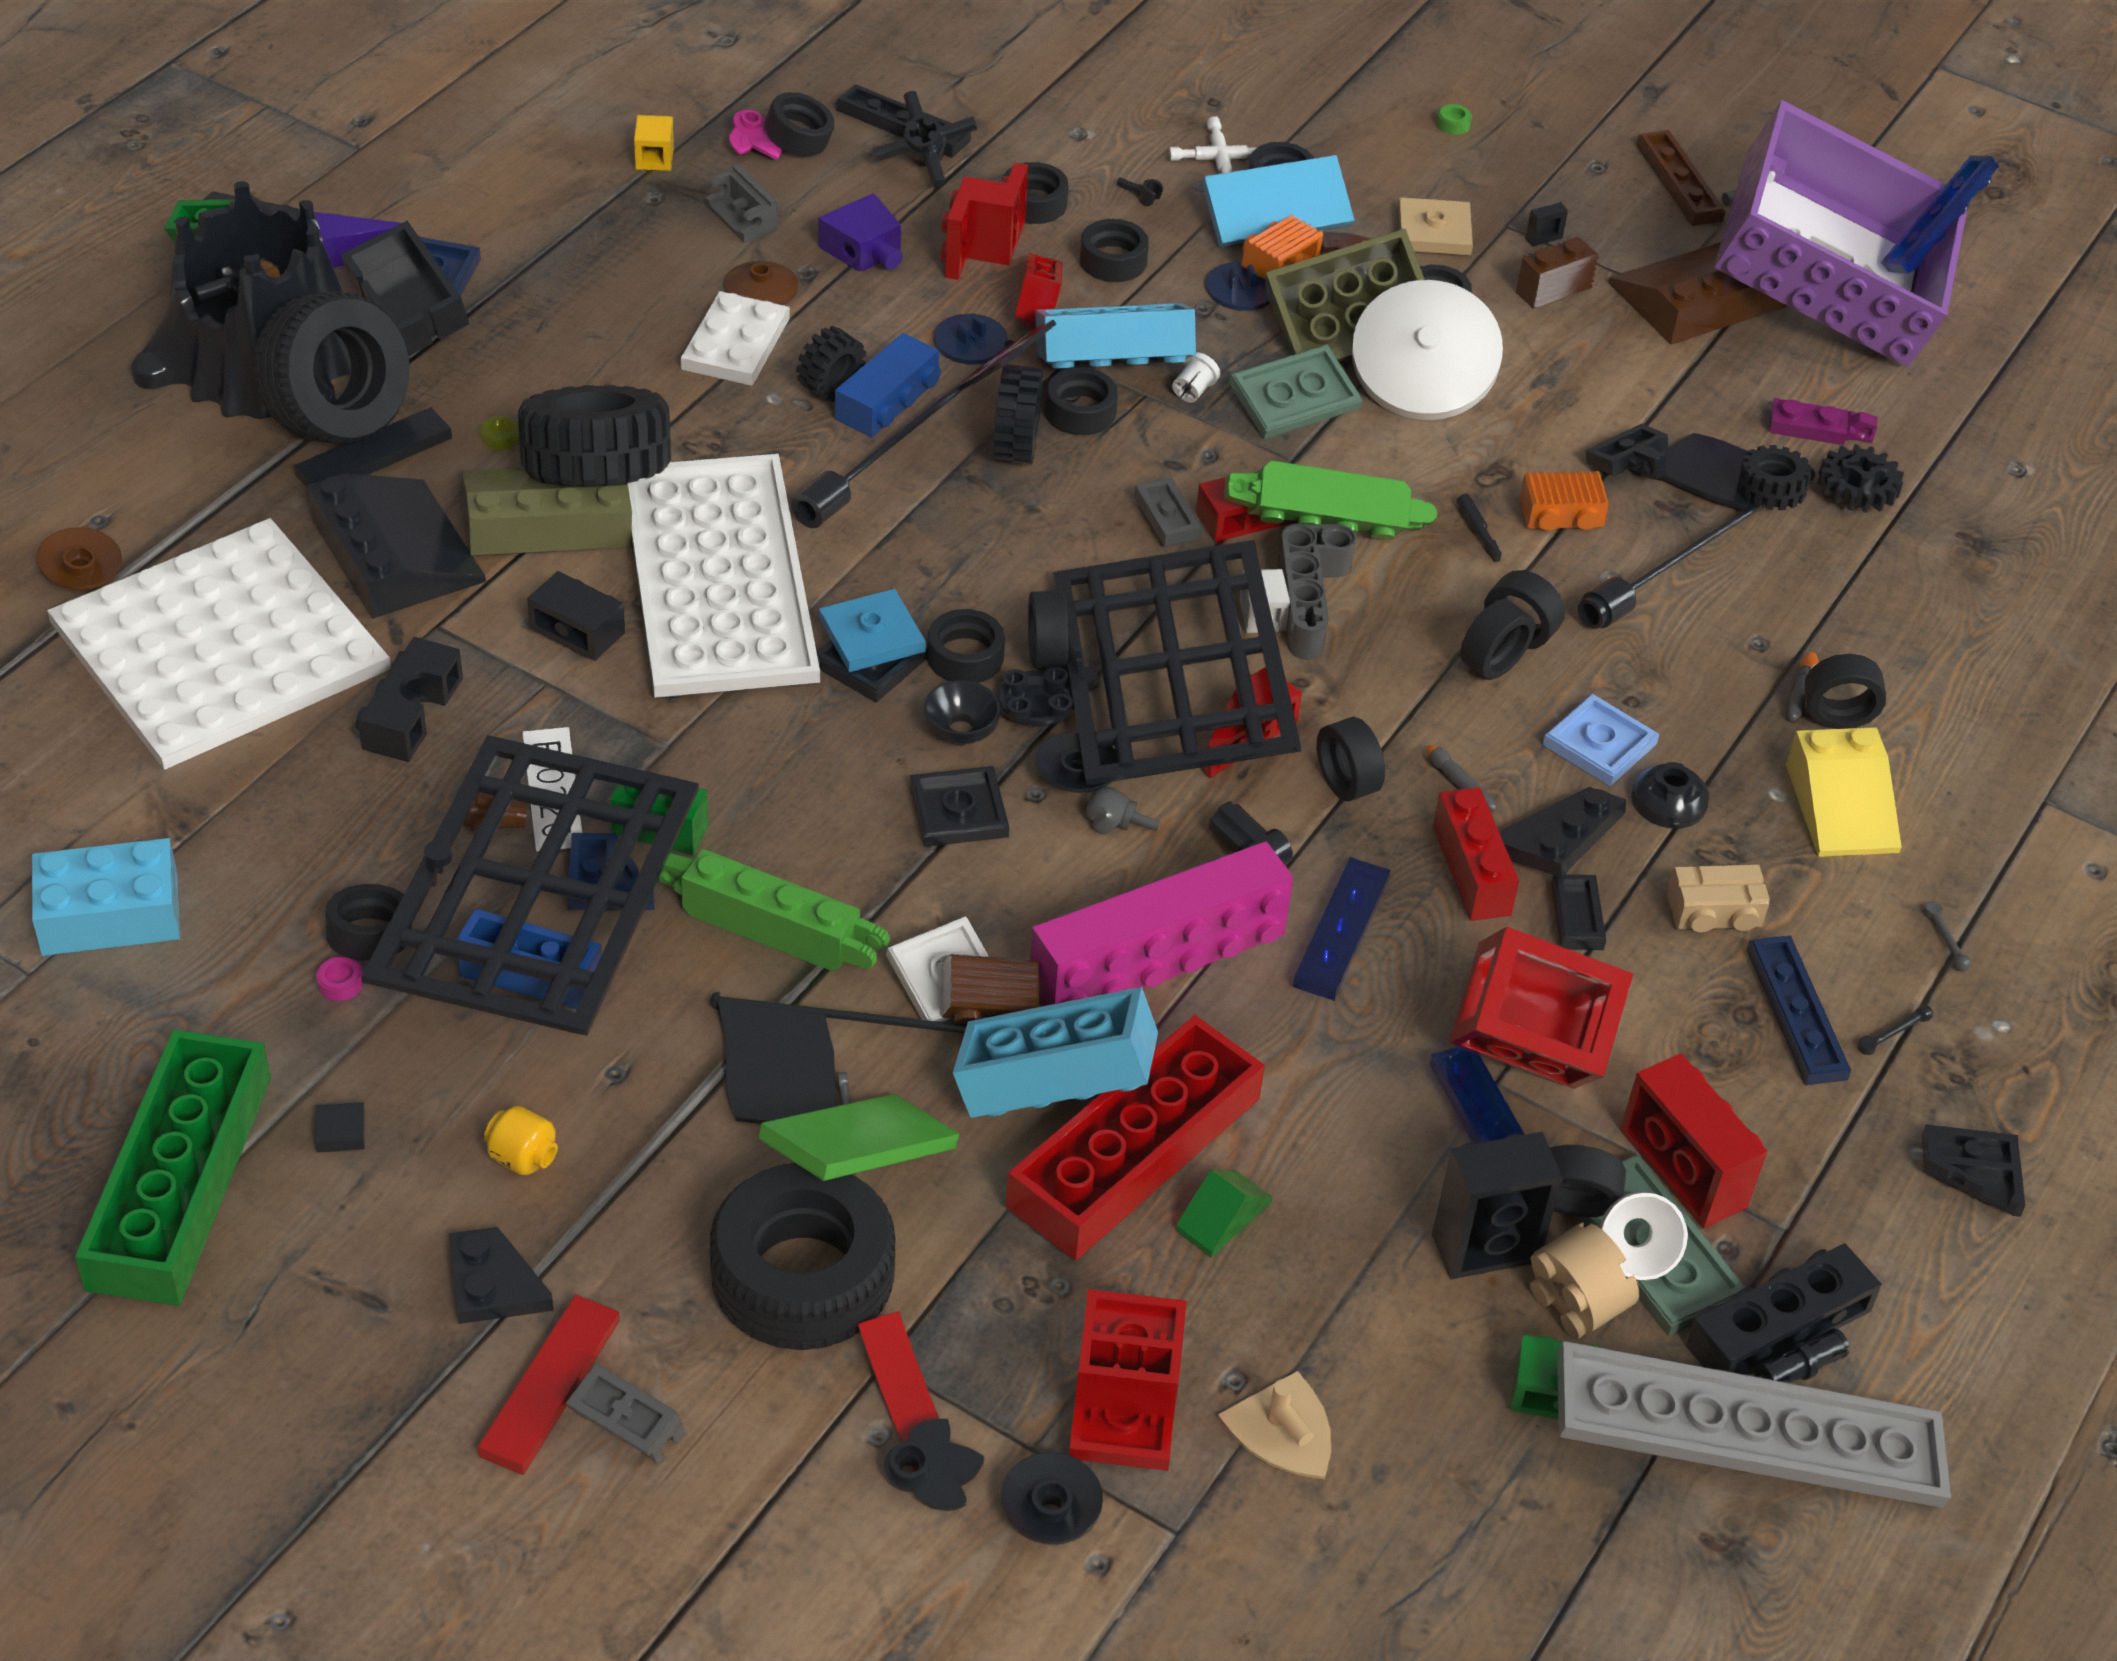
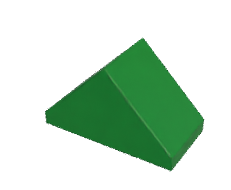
(1221, 1210)

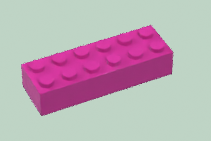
(1164, 927)

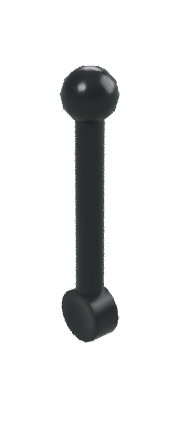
(1868, 1044)

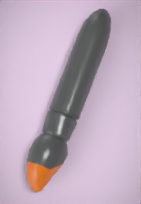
(1442, 761)

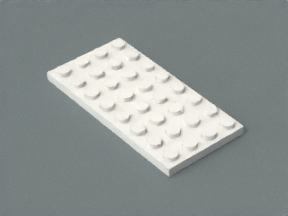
(720, 578)

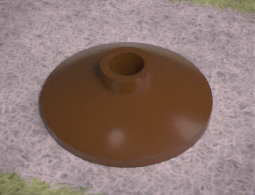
(763, 282)
(79, 558)

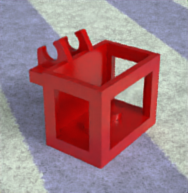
(1541, 1013)

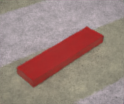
(548, 1385)

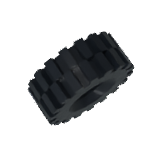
(1018, 414)

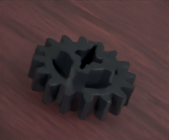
(1860, 478)

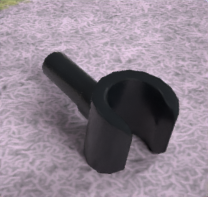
(1149, 191)

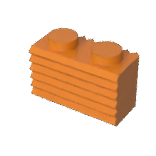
(1281, 245)
(1563, 500)

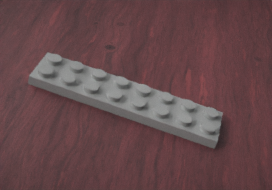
(1751, 1424)

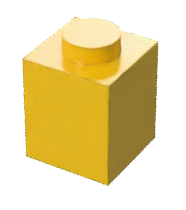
(654, 142)

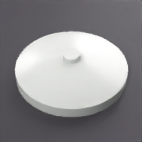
(1427, 350)

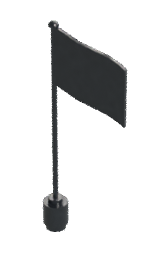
(1702, 467)
(784, 1055)

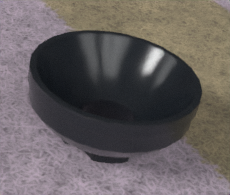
(962, 703)
(1668, 804)

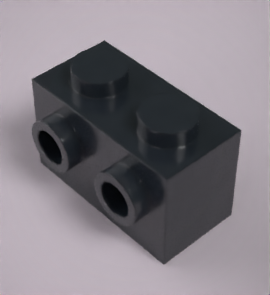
(576, 615)

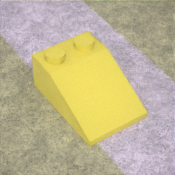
(1845, 791)

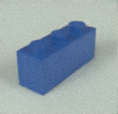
(887, 385)
(532, 942)

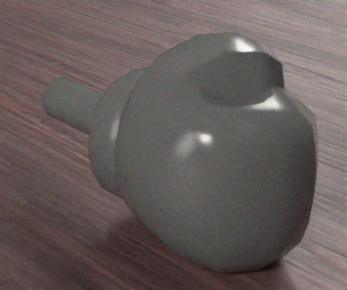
(1113, 809)

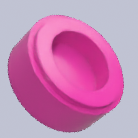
(339, 978)

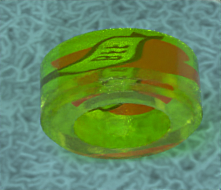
(500, 432)

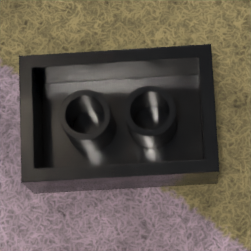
(1496, 1204)

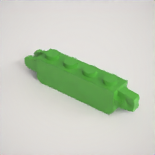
(1329, 497)
(773, 911)

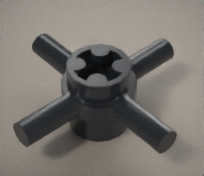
(923, 128)

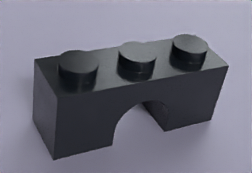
(394, 718)

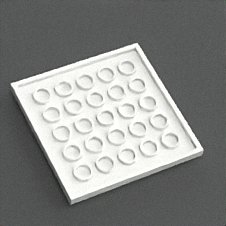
(218, 642)

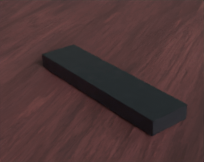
(889, 115)
(379, 451)

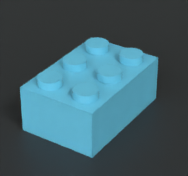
(105, 896)

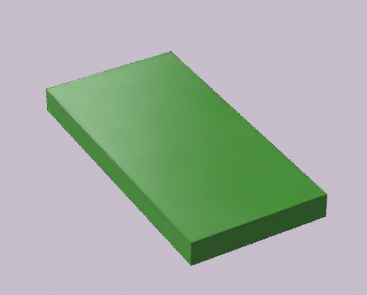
(858, 1136)

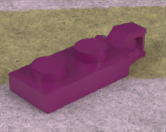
(1821, 422)

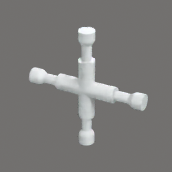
(1217, 151)

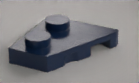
(588, 860)

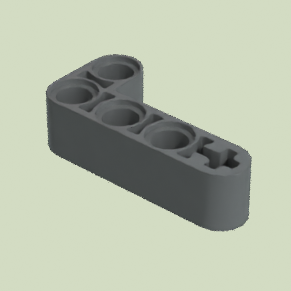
(1306, 557)

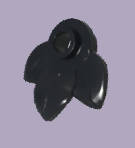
(940, 1466)

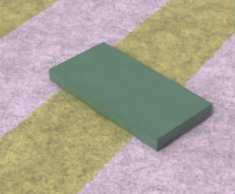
(1698, 1278)

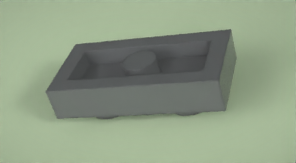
(1168, 512)

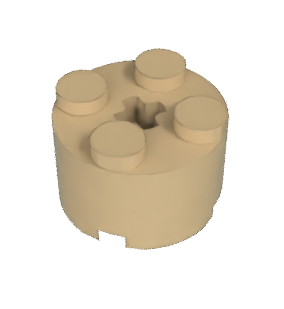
(1583, 1279)

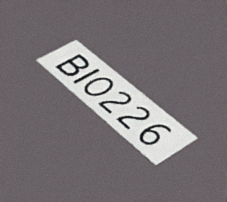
(550, 779)

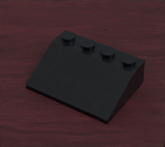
(391, 540)

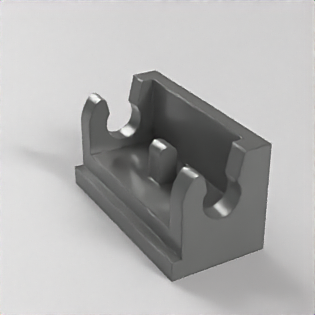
(742, 204)
(626, 1412)

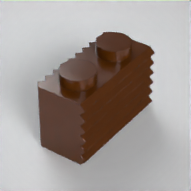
(1556, 272)
(987, 987)

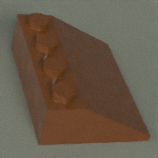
(1690, 296)

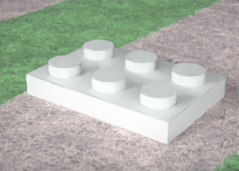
(735, 338)

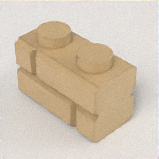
(1718, 897)

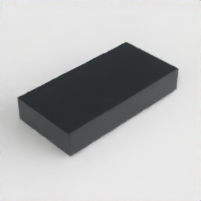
(1578, 912)

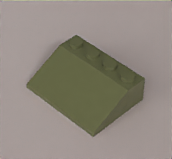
(1325, 295)
(526, 515)

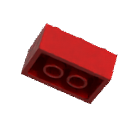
(1693, 1140)

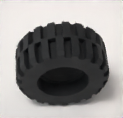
(594, 435)

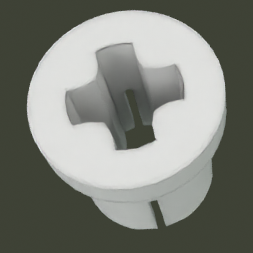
(1198, 374)

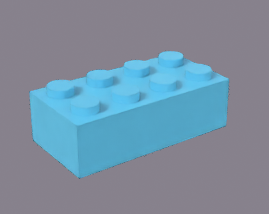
(1117, 333)
(1056, 1053)

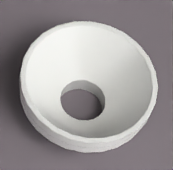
(1666, 1234)

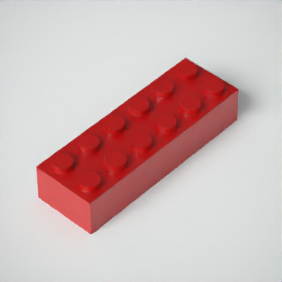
(1134, 1139)

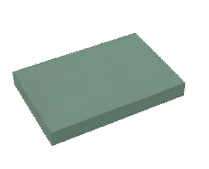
(1295, 391)

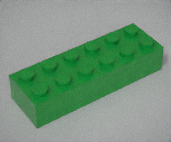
(174, 1168)

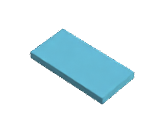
(1254, 198)

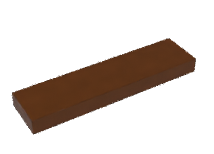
(1680, 178)

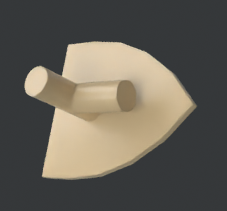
(1284, 1427)

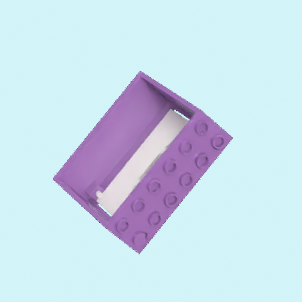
(1820, 218)

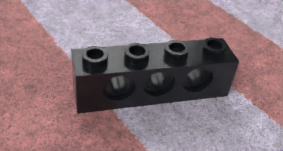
(1788, 1308)

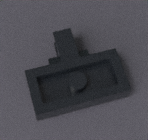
(1632, 449)

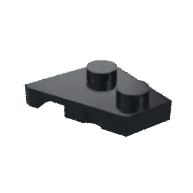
(1977, 1163)
(493, 1278)

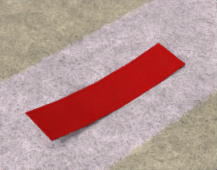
(897, 1373)

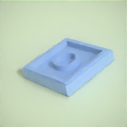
(1600, 739)

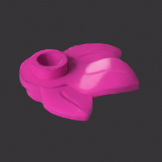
(750, 134)

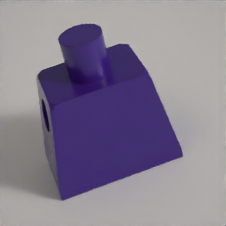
(861, 234)

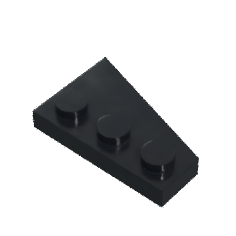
(1564, 831)

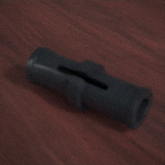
(1805, 1358)

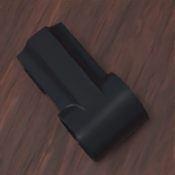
(1242, 831)

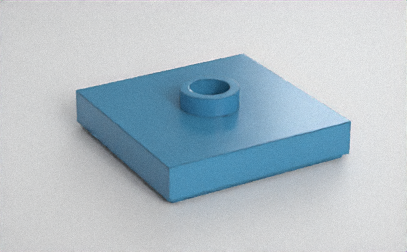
(872, 630)

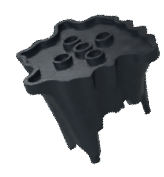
(216, 339)

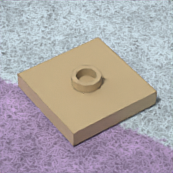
(1437, 225)

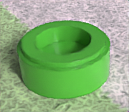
(1454, 119)

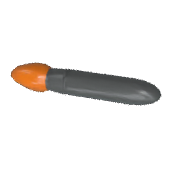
(1798, 698)

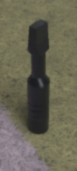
(1478, 525)

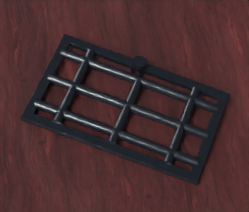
(1173, 658)
(499, 957)

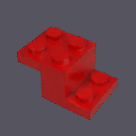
(984, 221)
(1128, 1379)

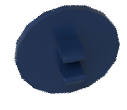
(1237, 287)
(970, 338)

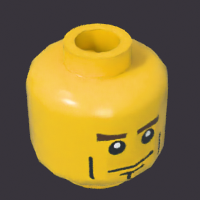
(521, 1140)

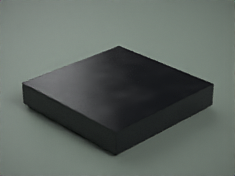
(872, 681)
(959, 806)

